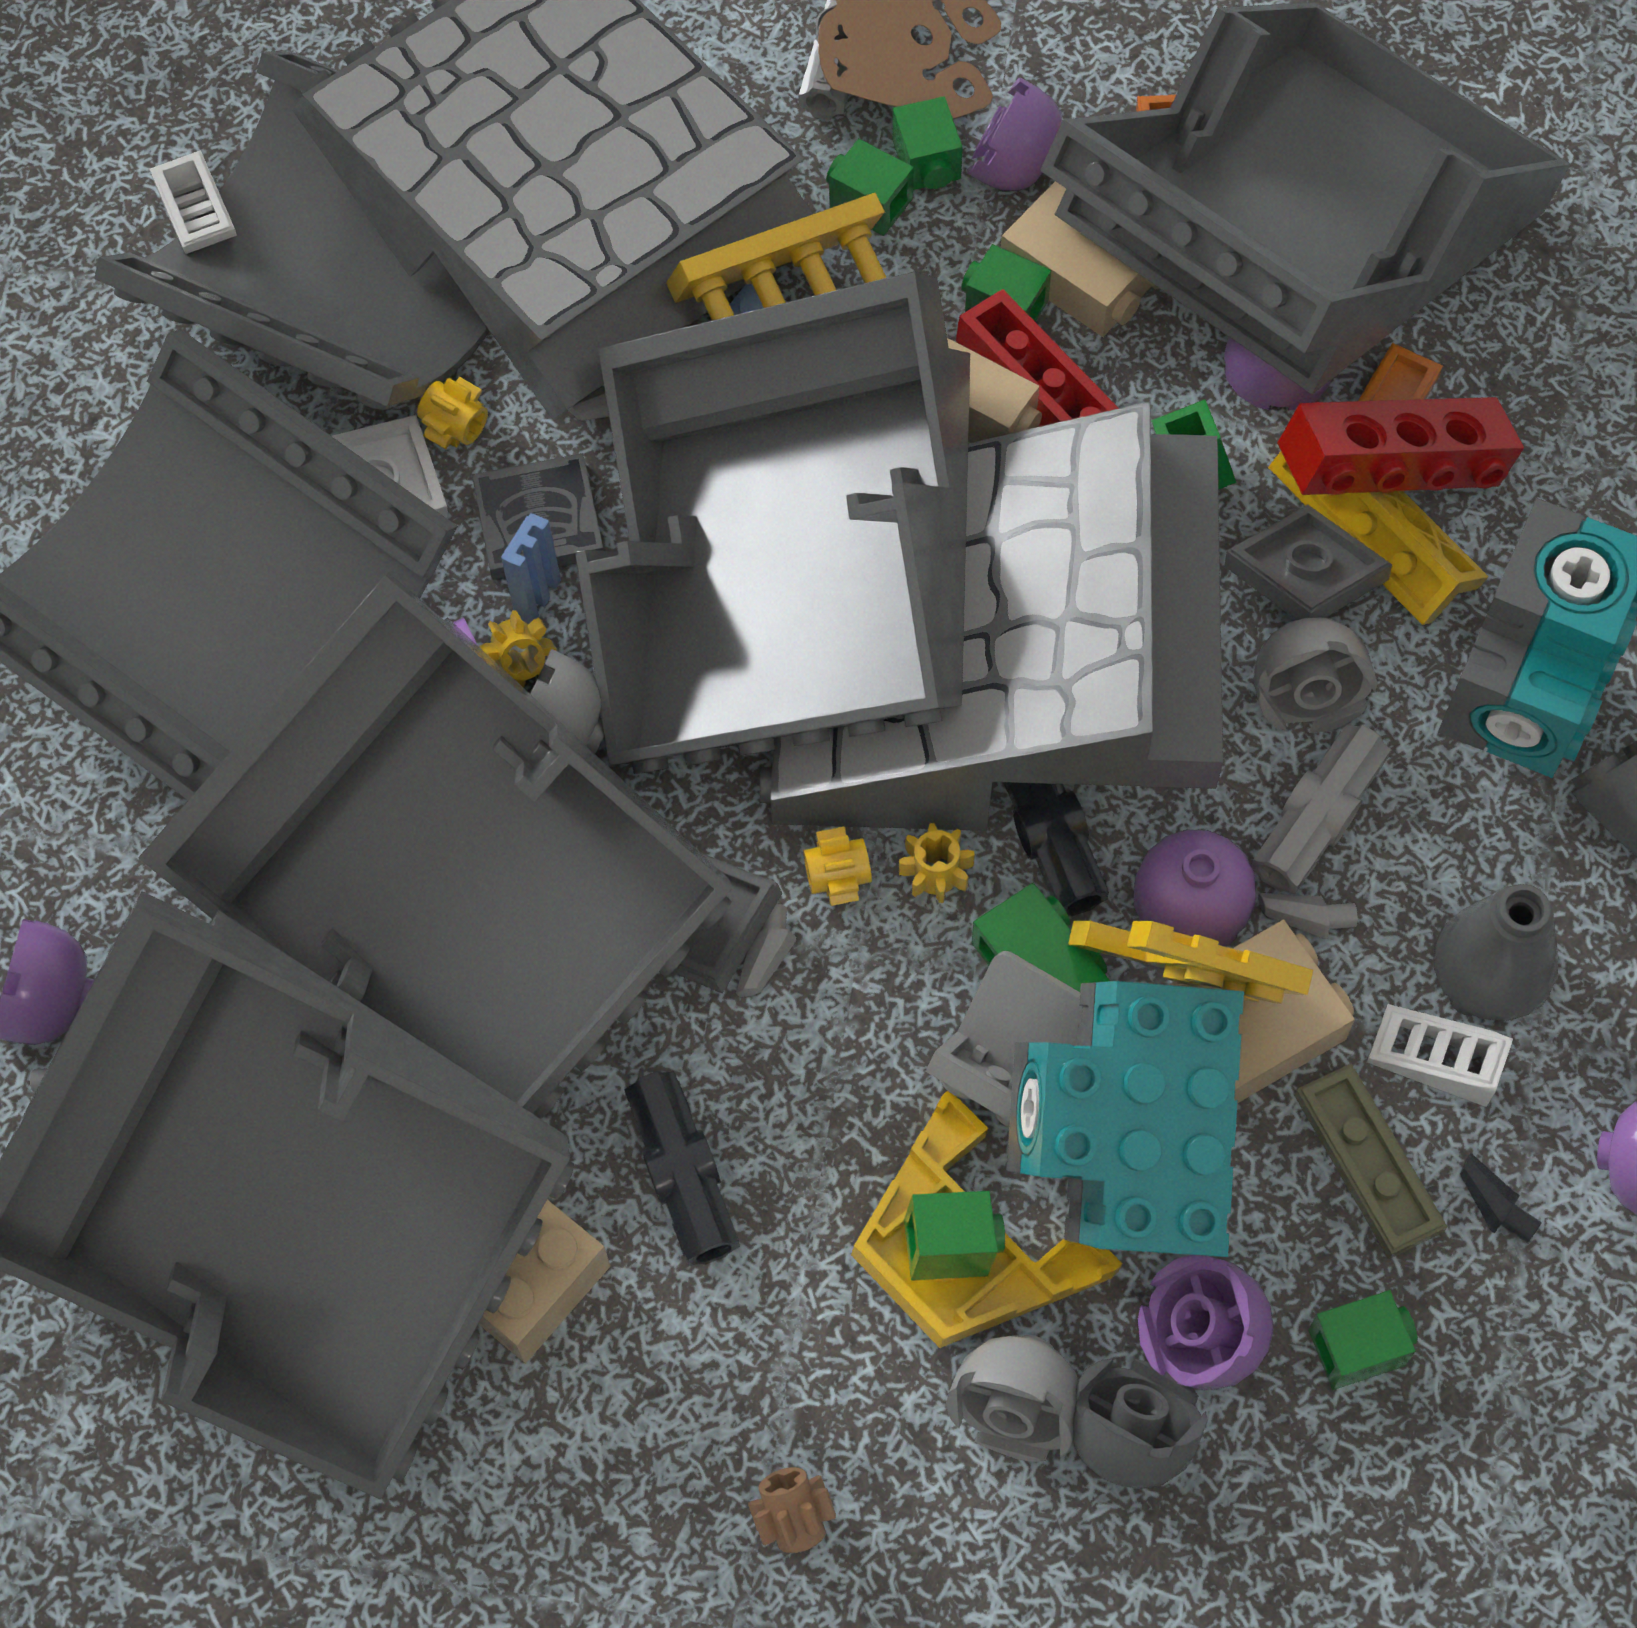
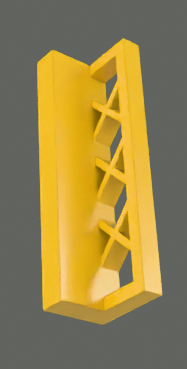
(1425, 564)

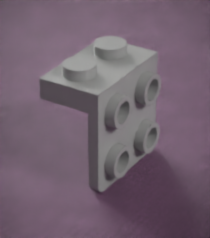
(1009, 1007)

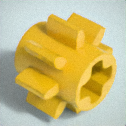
(452, 412)
(517, 632)
(837, 866)
(941, 876)

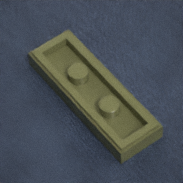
(1370, 1161)

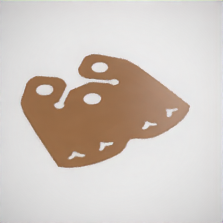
(887, 61)

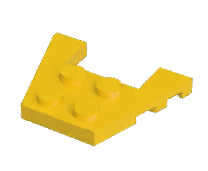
(1195, 959)
(965, 1306)

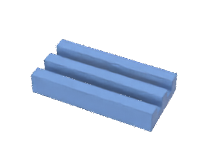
(535, 571)

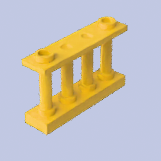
(759, 255)

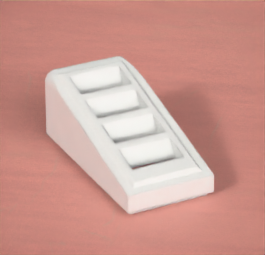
(185, 176)
(1453, 1080)

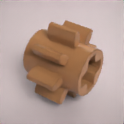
(792, 1510)

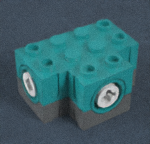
(1548, 641)
(1136, 1116)

